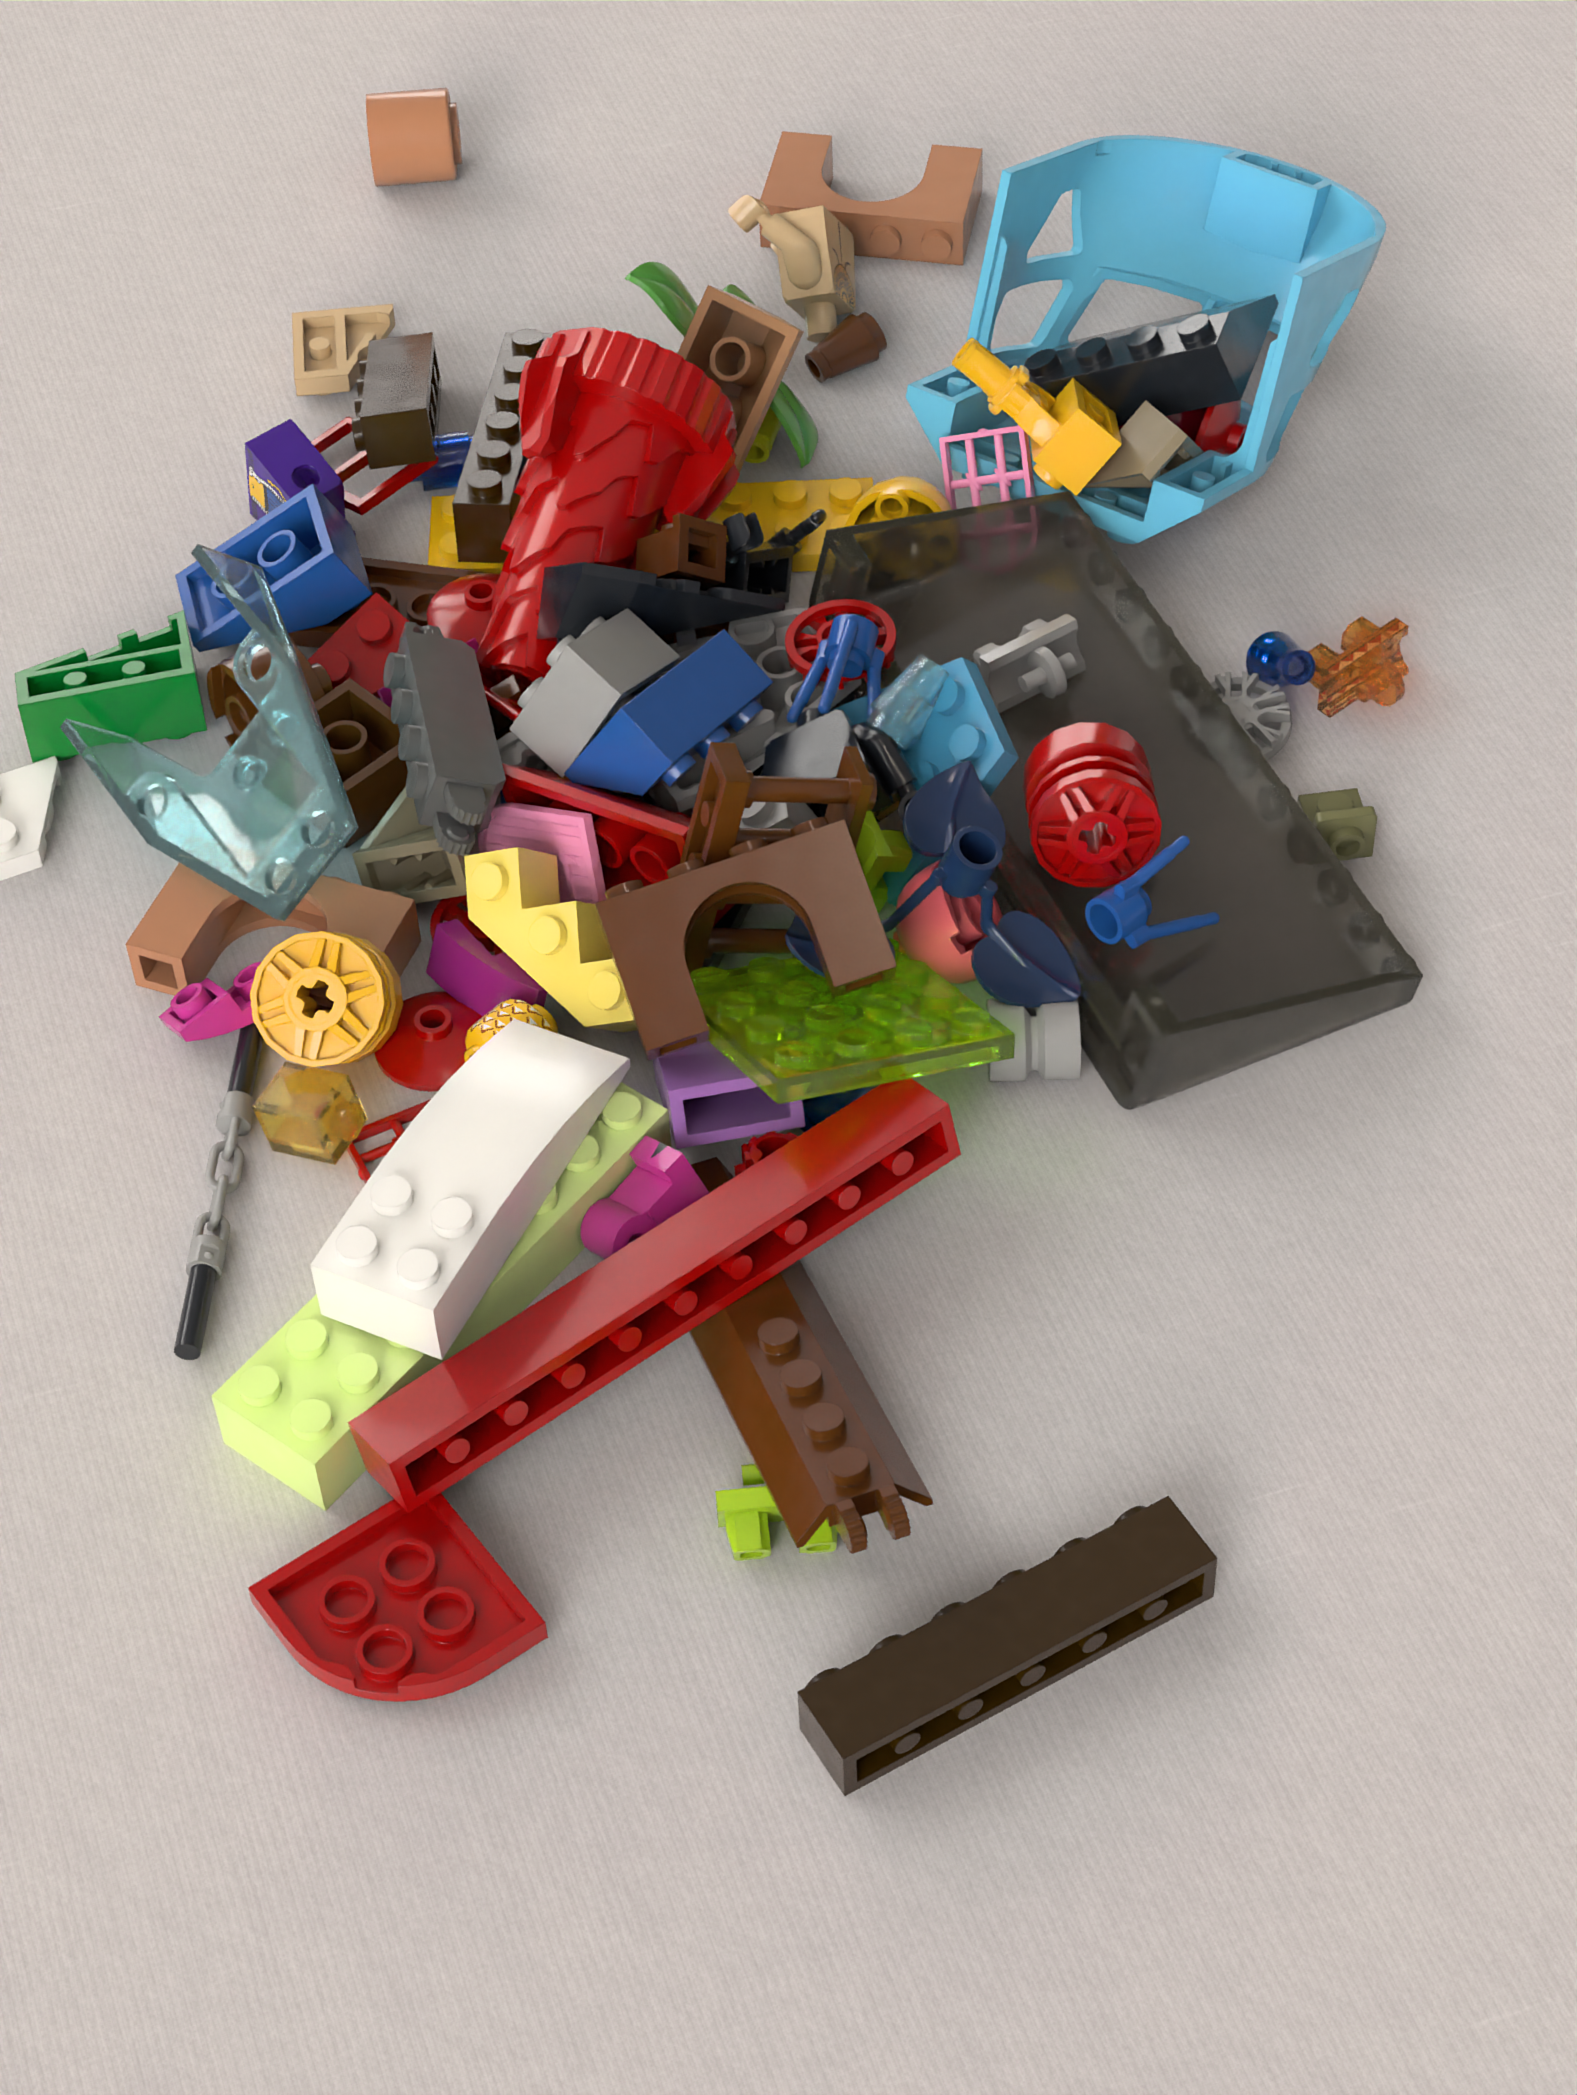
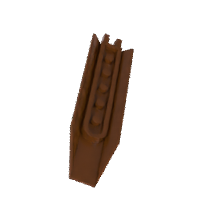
(806, 1407)

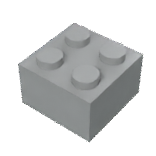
(589, 686)

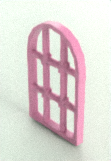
(1001, 475)

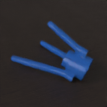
(846, 654)
(1126, 906)

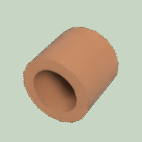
(413, 136)

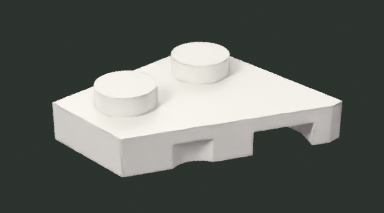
(26, 815)

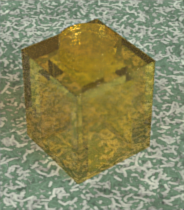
(310, 1113)

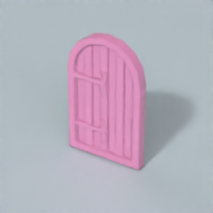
(552, 832)

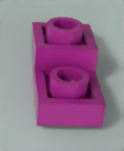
(475, 976)

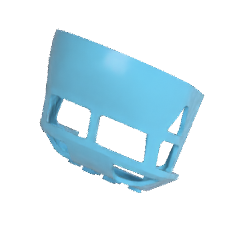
(1183, 222)

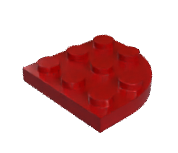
(399, 1606)

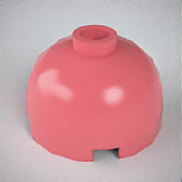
(942, 929)

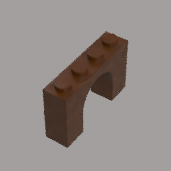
(809, 873)

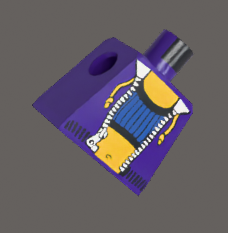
(283, 465)

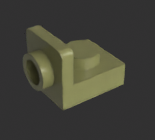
(1342, 821)

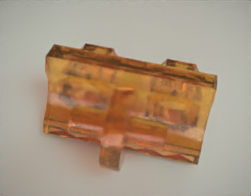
(1365, 670)

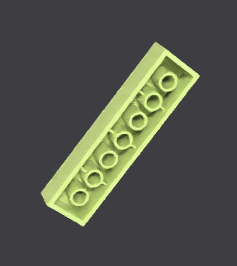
(317, 1374)

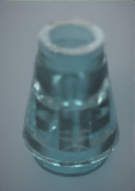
(909, 701)

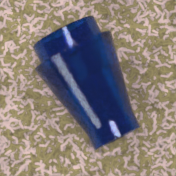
(1279, 660)

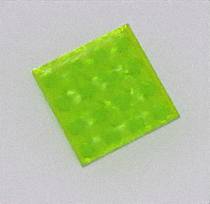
(804, 1044)

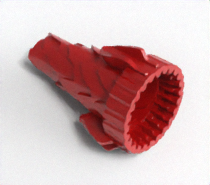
(613, 451)

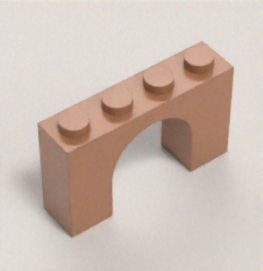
(921, 226)
(198, 919)

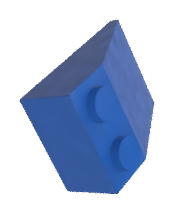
(307, 561)

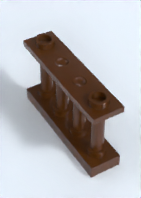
(715, 829)

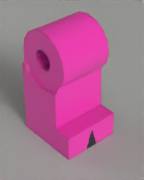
(647, 1197)

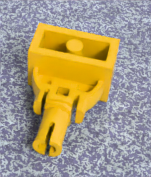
(1067, 433)

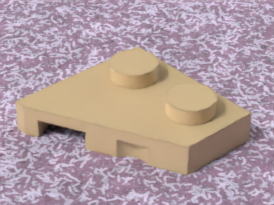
(333, 343)

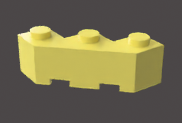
(558, 944)

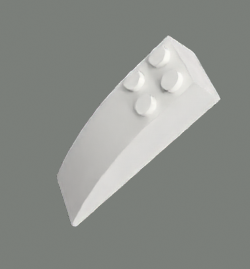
(463, 1187)

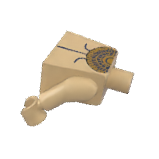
(813, 260)

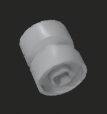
(1044, 1041)

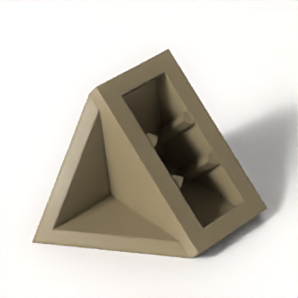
(1148, 450)
(407, 858)

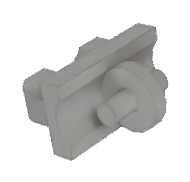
(1032, 663)

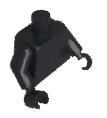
(763, 565)
(817, 749)

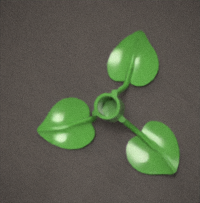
(680, 308)

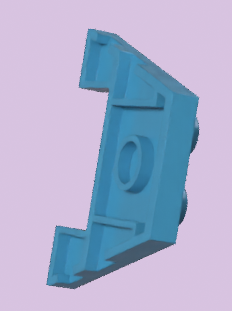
(959, 730)

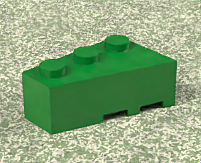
(133, 689)

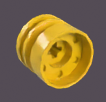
(359, 982)

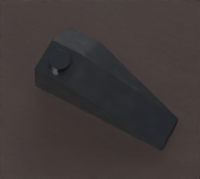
(584, 591)

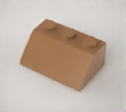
(744, 354)

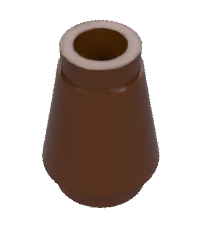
(847, 347)

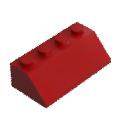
(631, 835)

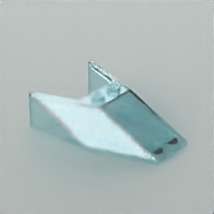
(274, 801)

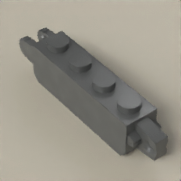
(444, 735)

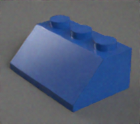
(674, 719)

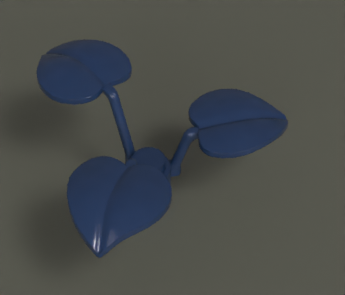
(958, 821)

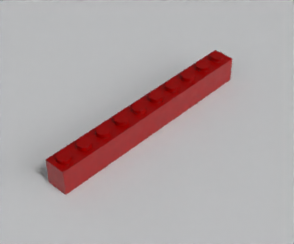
(652, 1291)

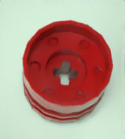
(1091, 805)

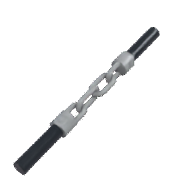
(208, 1251)

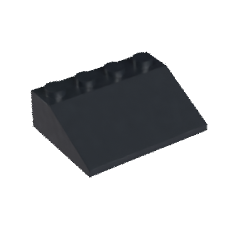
(1168, 362)

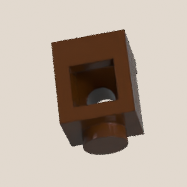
(685, 550)

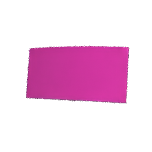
(210, 1011)

